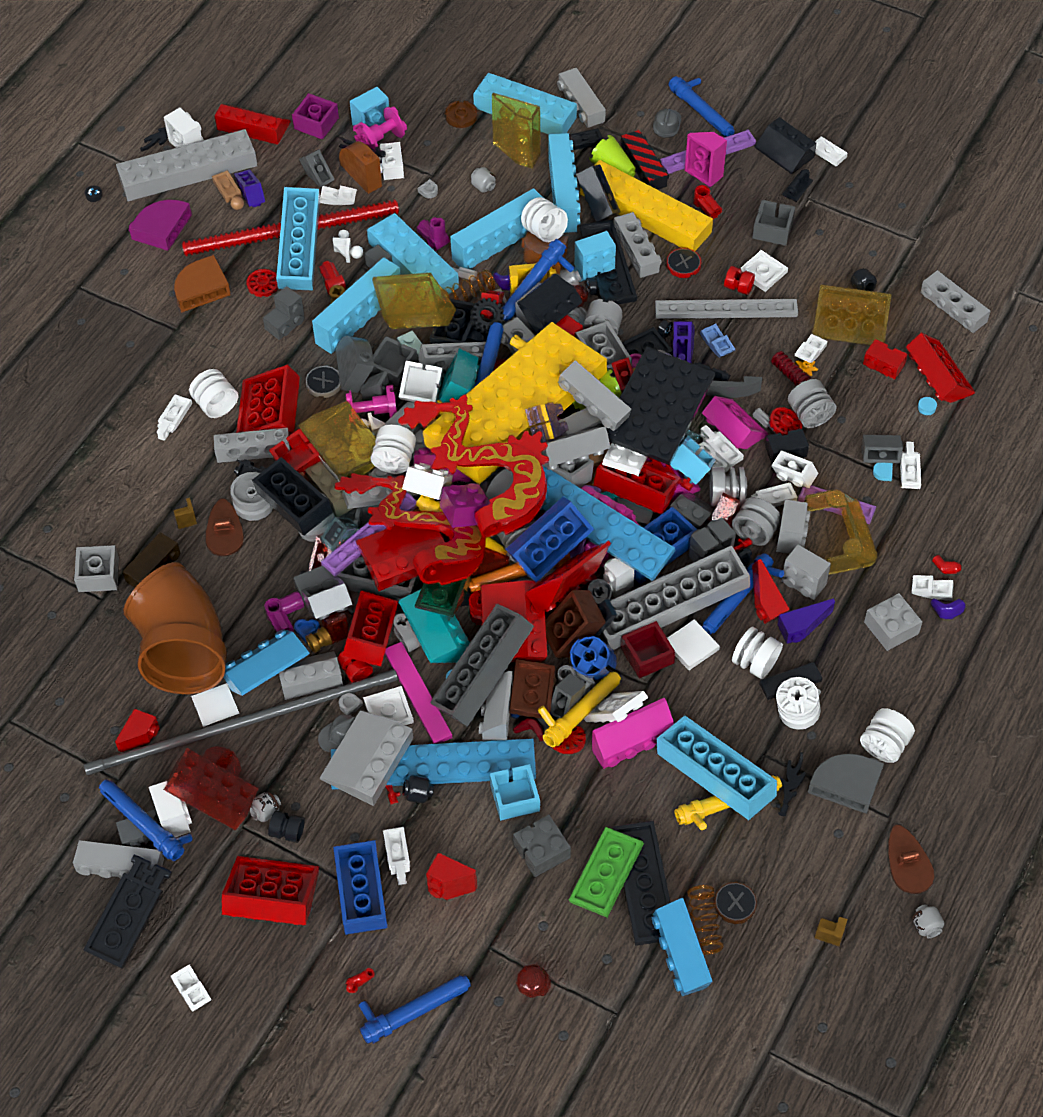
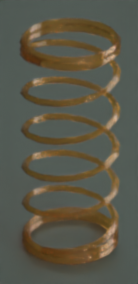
(492, 283)
(707, 895)

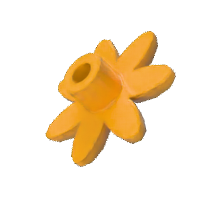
(807, 367)

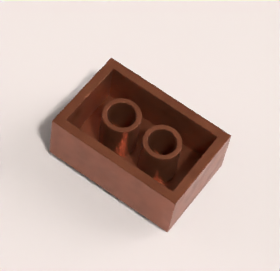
(573, 620)

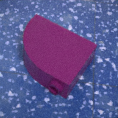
(160, 223)

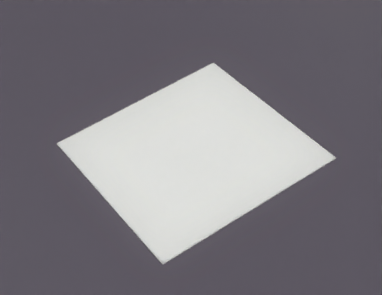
(215, 704)

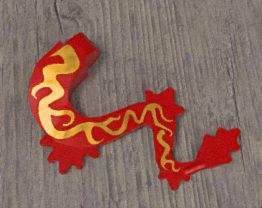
(522, 457)
(441, 562)

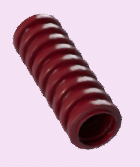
(789, 368)

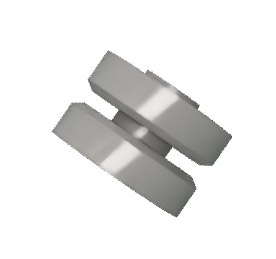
(246, 500)
(756, 521)

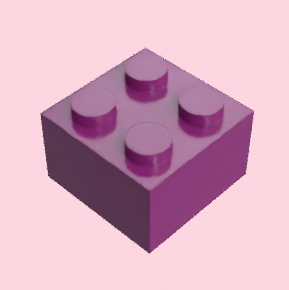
(315, 116)
(461, 503)

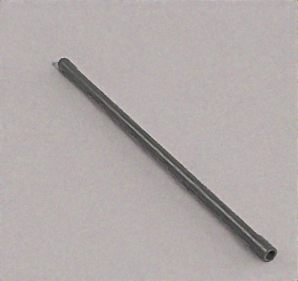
(102, 764)

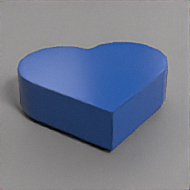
(305, 627)

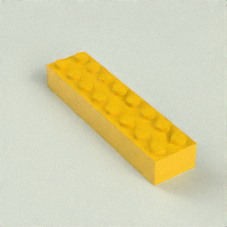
(657, 210)

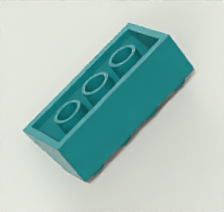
(459, 376)
(437, 633)

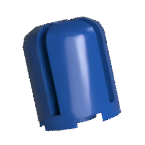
(602, 654)

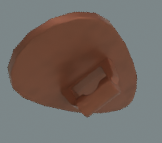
(224, 530)
(909, 862)

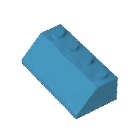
(264, 662)
(681, 947)

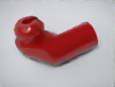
(946, 567)
(358, 980)

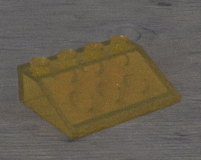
(516, 129)
(413, 301)
(851, 315)
(341, 440)

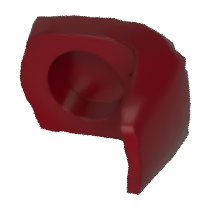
(532, 724)

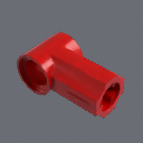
(706, 202)
(331, 276)

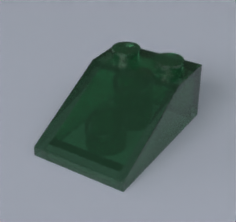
(444, 598)

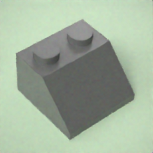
(694, 510)

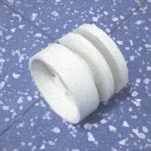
(544, 219)
(213, 393)
(393, 449)
(755, 652)
(801, 712)
(887, 735)

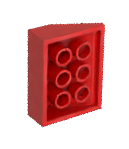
(269, 401)
(391, 553)
(566, 578)
(513, 597)
(270, 890)

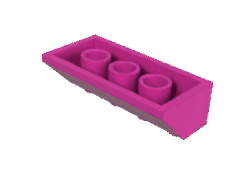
(631, 735)

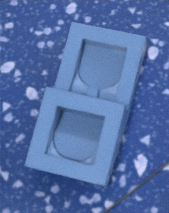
(716, 341)

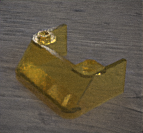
(860, 549)

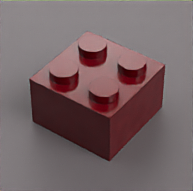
(647, 649)

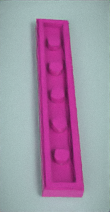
(418, 693)

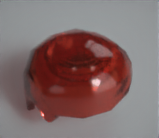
(533, 981)

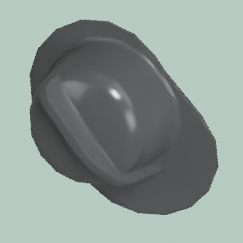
(667, 123)
(333, 733)

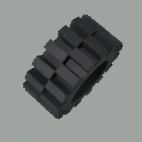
(486, 305)

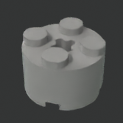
(602, 311)

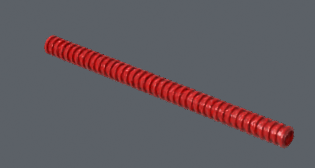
(274, 231)

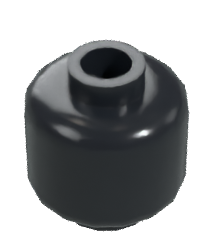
(863, 280)
(417, 789)

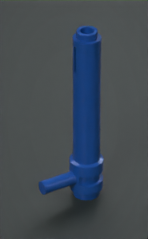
(684, 92)
(549, 258)
(490, 352)
(729, 604)
(162, 839)
(385, 1024)

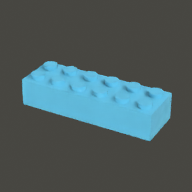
(555, 112)
(563, 179)
(491, 233)
(298, 238)
(410, 251)
(351, 308)
(717, 767)

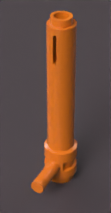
(505, 574)

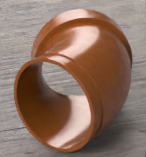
(179, 632)

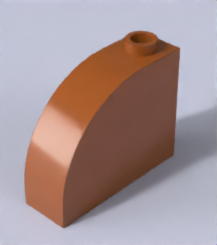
(362, 165)
(534, 248)
(200, 284)

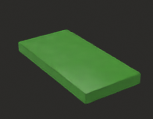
(606, 872)

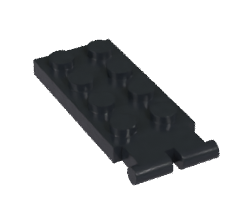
(127, 912)

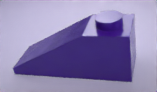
(250, 188)
(683, 340)
(801, 622)

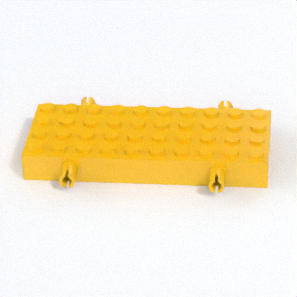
(518, 384)

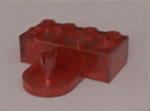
(212, 785)

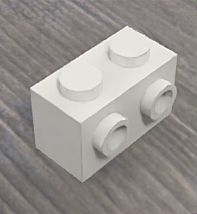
(392, 163)
(794, 469)
(618, 576)

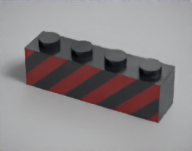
(643, 158)

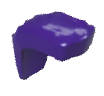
(502, 281)
(950, 610)

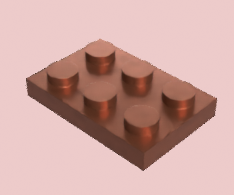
(531, 688)

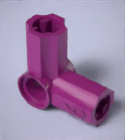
(434, 232)
(283, 607)

